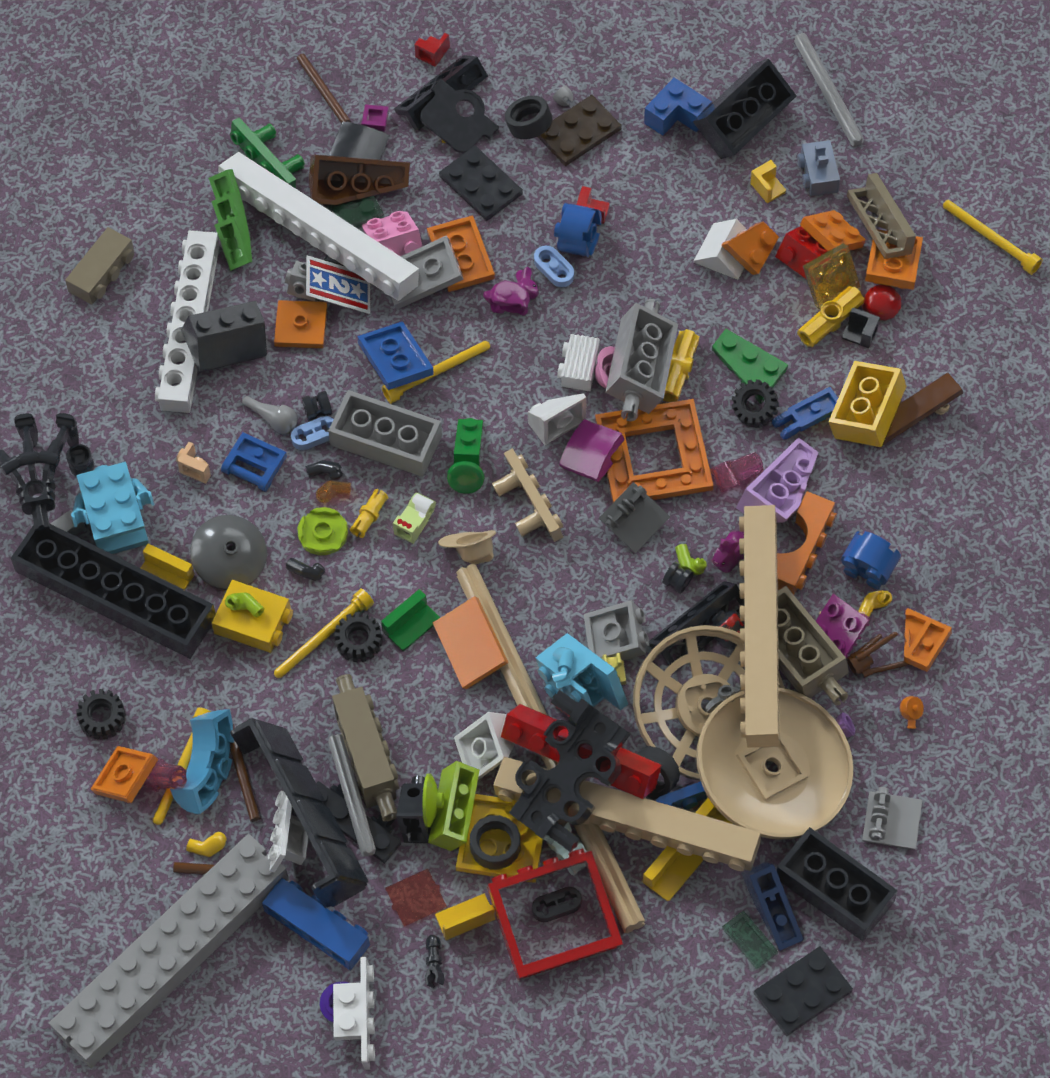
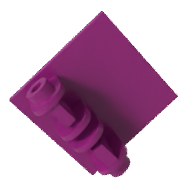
(842, 623)

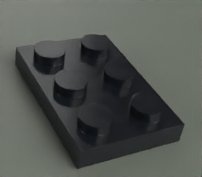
(480, 183)
(803, 991)

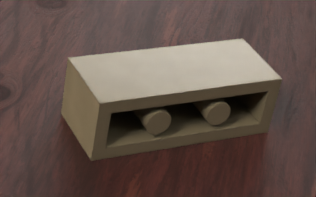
(100, 266)

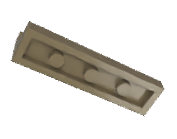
(888, 218)

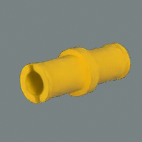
(369, 513)

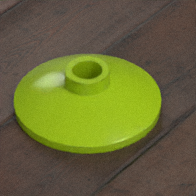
(432, 800)

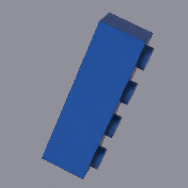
(316, 924)

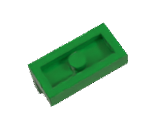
(409, 621)

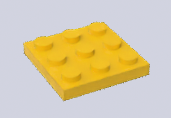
(497, 842)

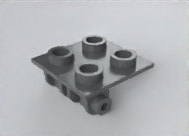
(634, 517)

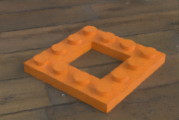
(695, 470)

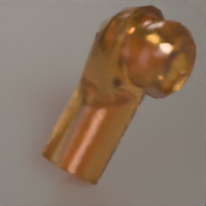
(331, 489)

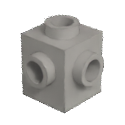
(297, 281)

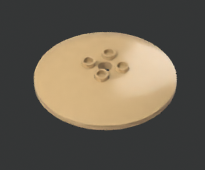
(811, 764)

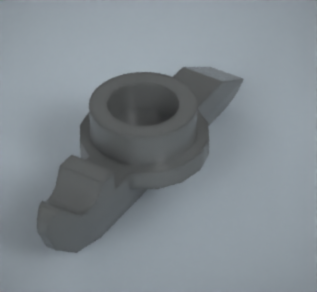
(723, 693)

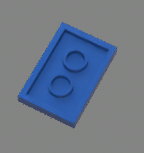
(395, 355)

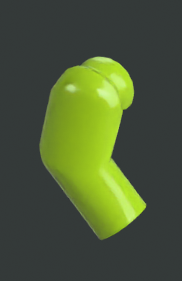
(695, 565)
(244, 601)

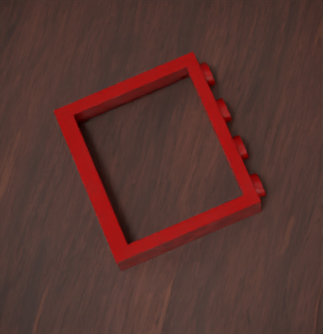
(528, 873)

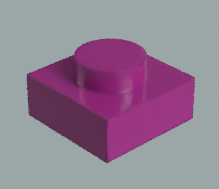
(375, 117)

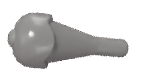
(281, 418)

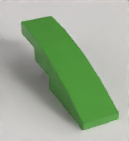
(232, 219)

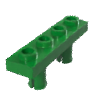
(254, 149)

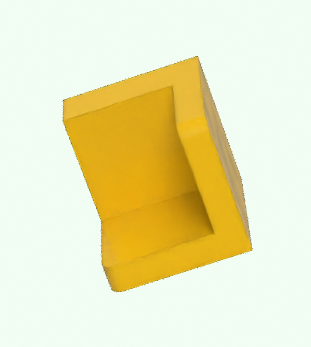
(766, 183)

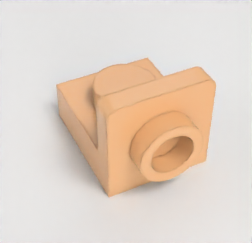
(192, 467)

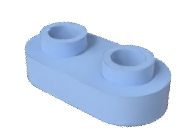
(555, 267)

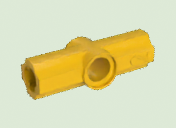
(821, 324)
(680, 364)

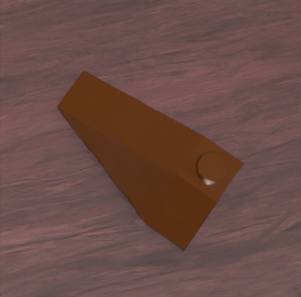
(346, 179)

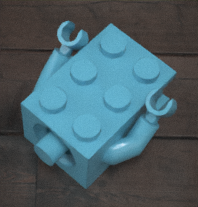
(112, 507)
(579, 673)

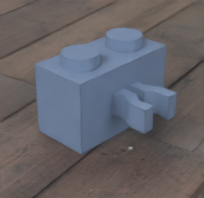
(819, 168)

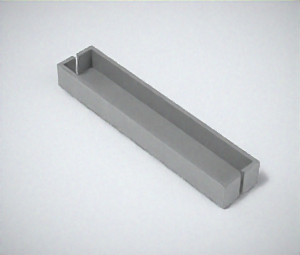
(167, 952)

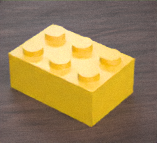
(867, 403)

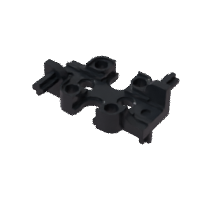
(584, 727)

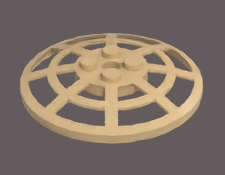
(691, 693)

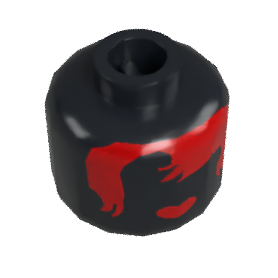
(728, 620)

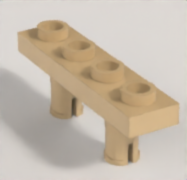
(541, 513)

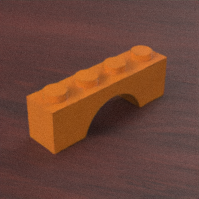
(813, 518)

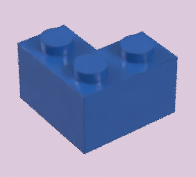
(675, 103)

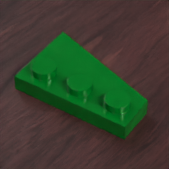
(748, 360)

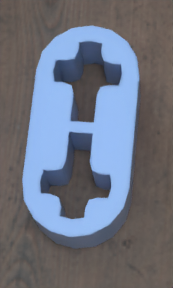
(313, 433)

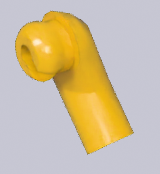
(875, 600)
(209, 846)

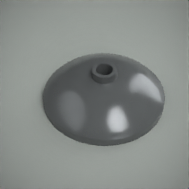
(216, 563)

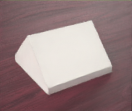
(714, 255)

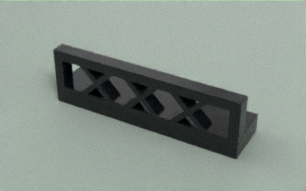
(460, 75)
(699, 614)

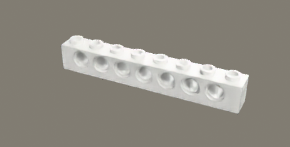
(206, 247)

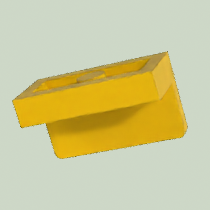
(167, 566)
(465, 916)

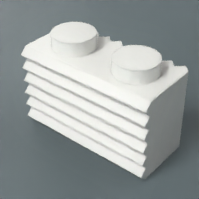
(579, 363)

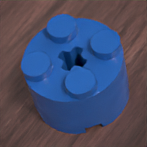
(578, 230)
(870, 558)

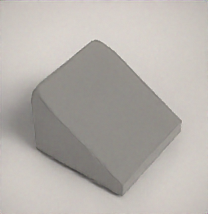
(66, 523)

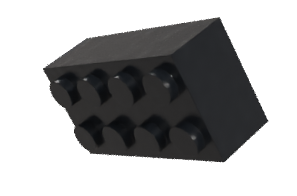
(744, 109)
(836, 884)

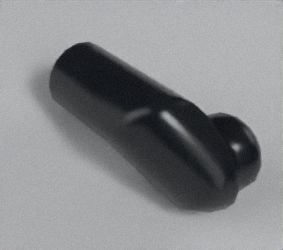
(324, 466)
(313, 573)

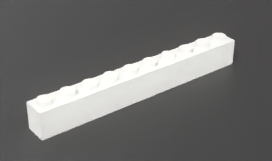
(322, 228)

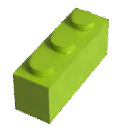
(453, 821)

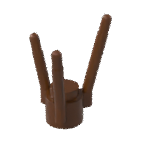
(861, 660)

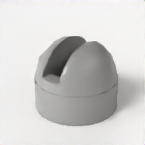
(562, 96)

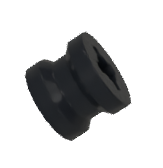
(677, 577)

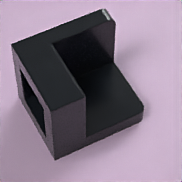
(861, 328)

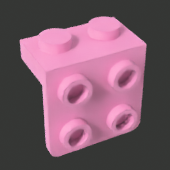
(395, 232)

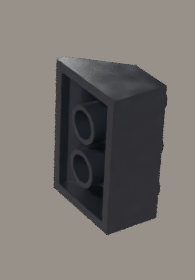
(226, 336)

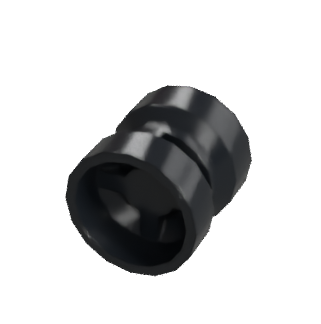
(311, 408)
(79, 459)

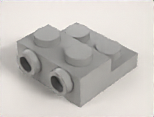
(617, 631)

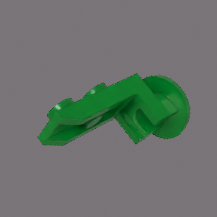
(465, 474)

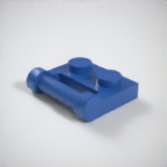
(257, 454)

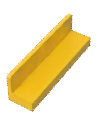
(672, 868)

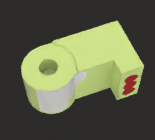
(414, 517)

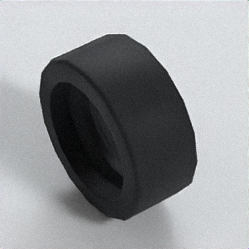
(533, 127)
(669, 770)
(495, 822)

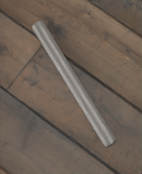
(828, 89)

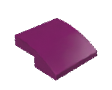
(590, 450)

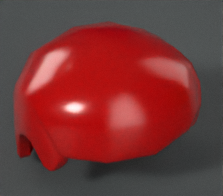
(882, 302)

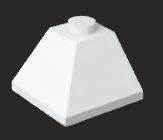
(557, 416)
(482, 744)

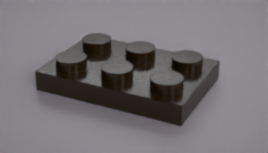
(579, 130)

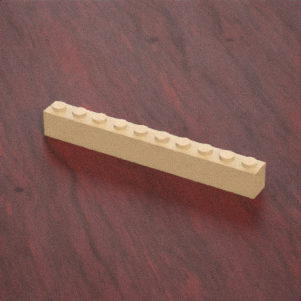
(761, 627)
(649, 820)

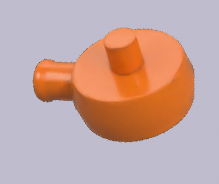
(911, 709)

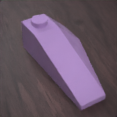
(782, 481)

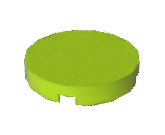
(324, 538)

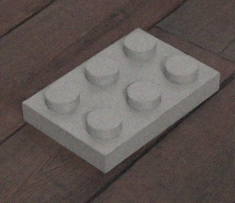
(436, 270)

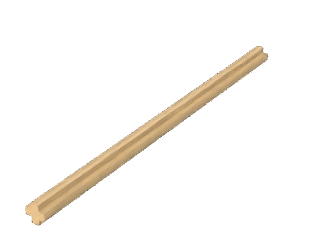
(525, 694)

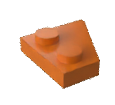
(752, 246)
(923, 639)

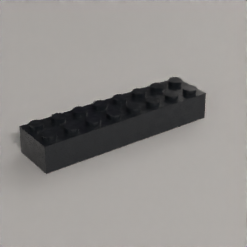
(115, 589)

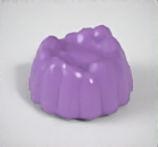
(846, 724)

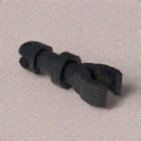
(434, 961)

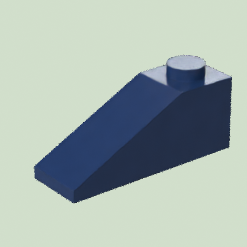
(772, 904)

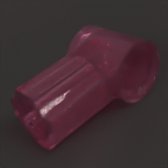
(731, 474)
(166, 776)

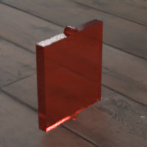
(415, 897)

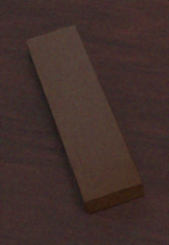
(923, 404)

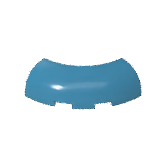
(208, 761)

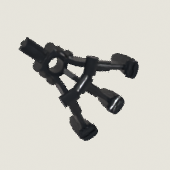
(28, 432)

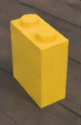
(258, 632)

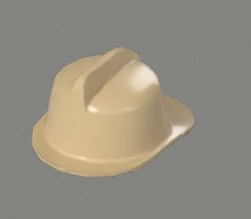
(471, 546)

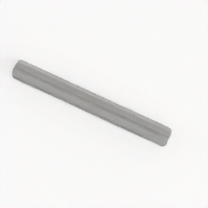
(351, 795)

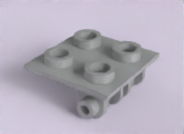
(892, 819)

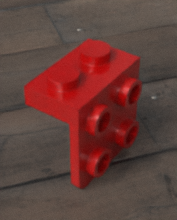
(799, 249)

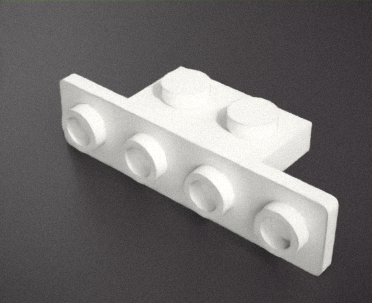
(288, 835)
(352, 1012)

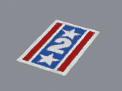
(336, 285)

